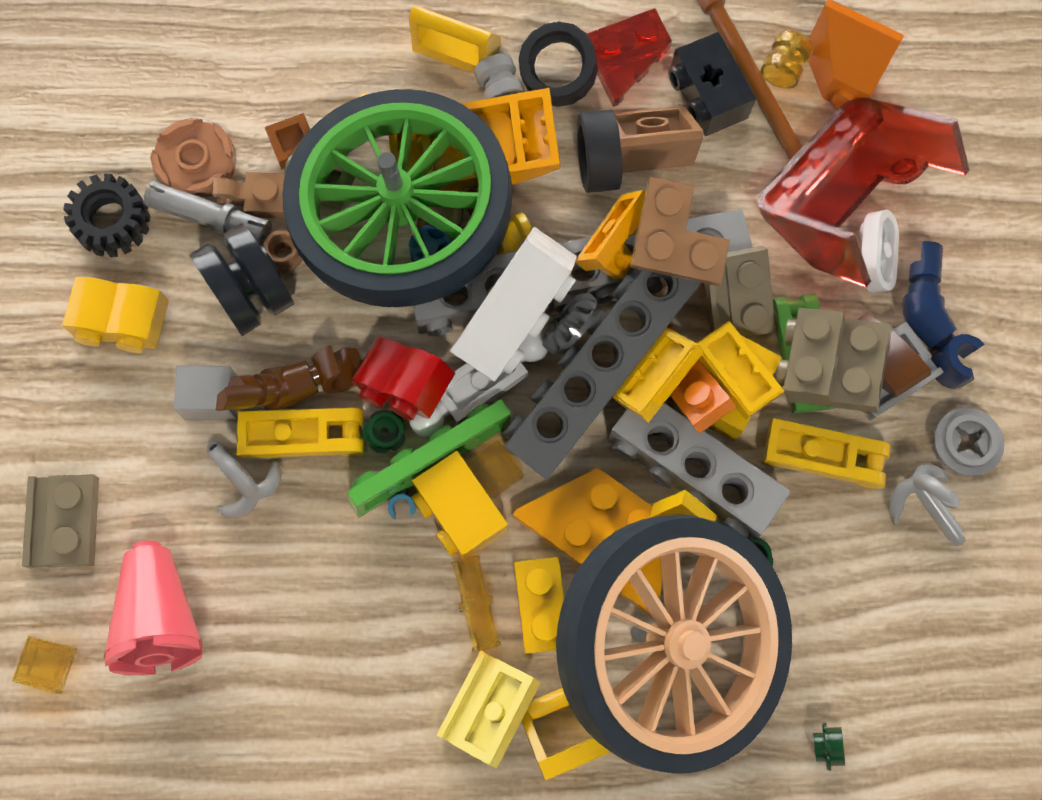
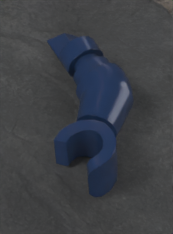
(930, 321)

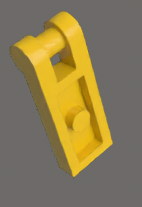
(299, 433)
(826, 453)

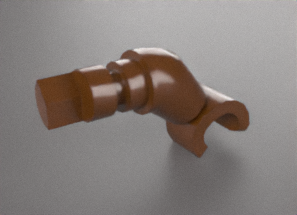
(292, 382)

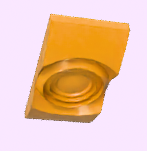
(520, 124)

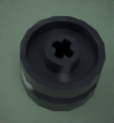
(247, 276)

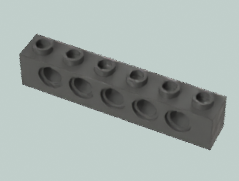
(602, 383)

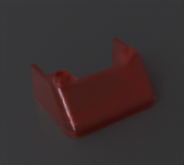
(843, 165)

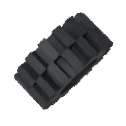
(94, 197)

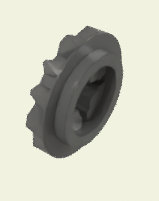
(570, 323)

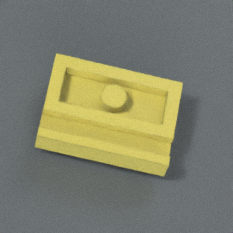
(488, 709)

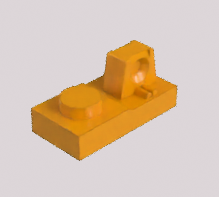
(607, 247)

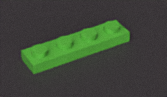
(375, 489)

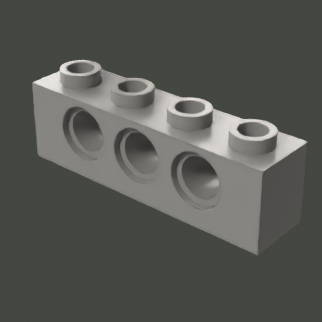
(722, 466)

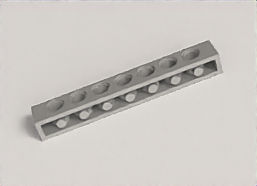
(440, 318)

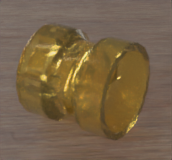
(785, 64)

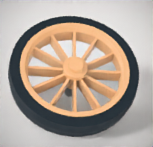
(676, 642)

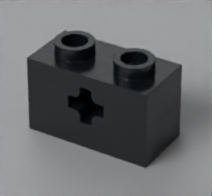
(711, 84)

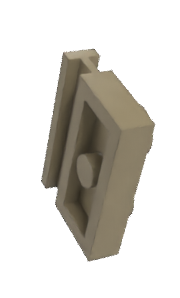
(743, 294)
(60, 521)

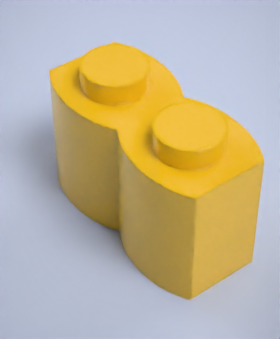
(115, 313)

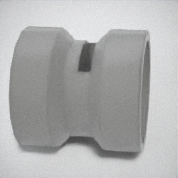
(497, 76)

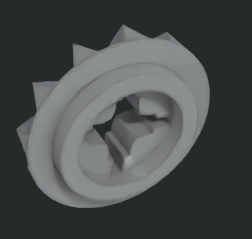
(987, 445)

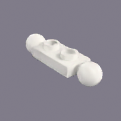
(473, 388)

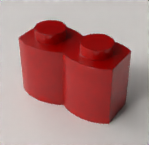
(402, 378)

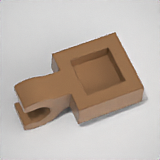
(259, 195)

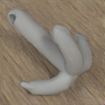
(249, 489)
(933, 495)

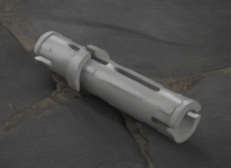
(204, 212)

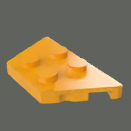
(585, 514)

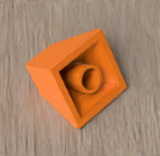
(849, 53)

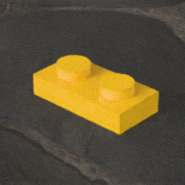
(539, 602)

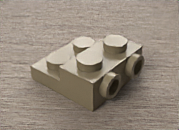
(834, 360)

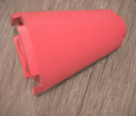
(150, 615)

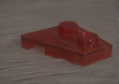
(628, 51)

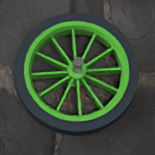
(397, 197)

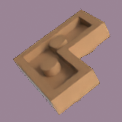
(667, 246)

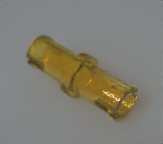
(476, 603)

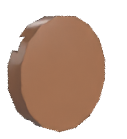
(192, 156)

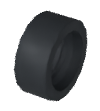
(551, 34)
(599, 151)

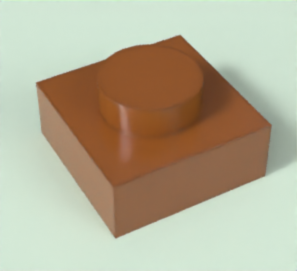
(286, 136)

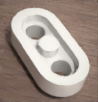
(880, 249)

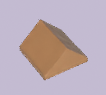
(658, 138)

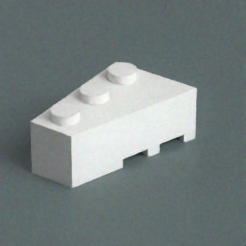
(516, 305)

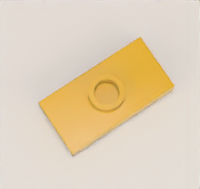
(738, 370)
(658, 374)

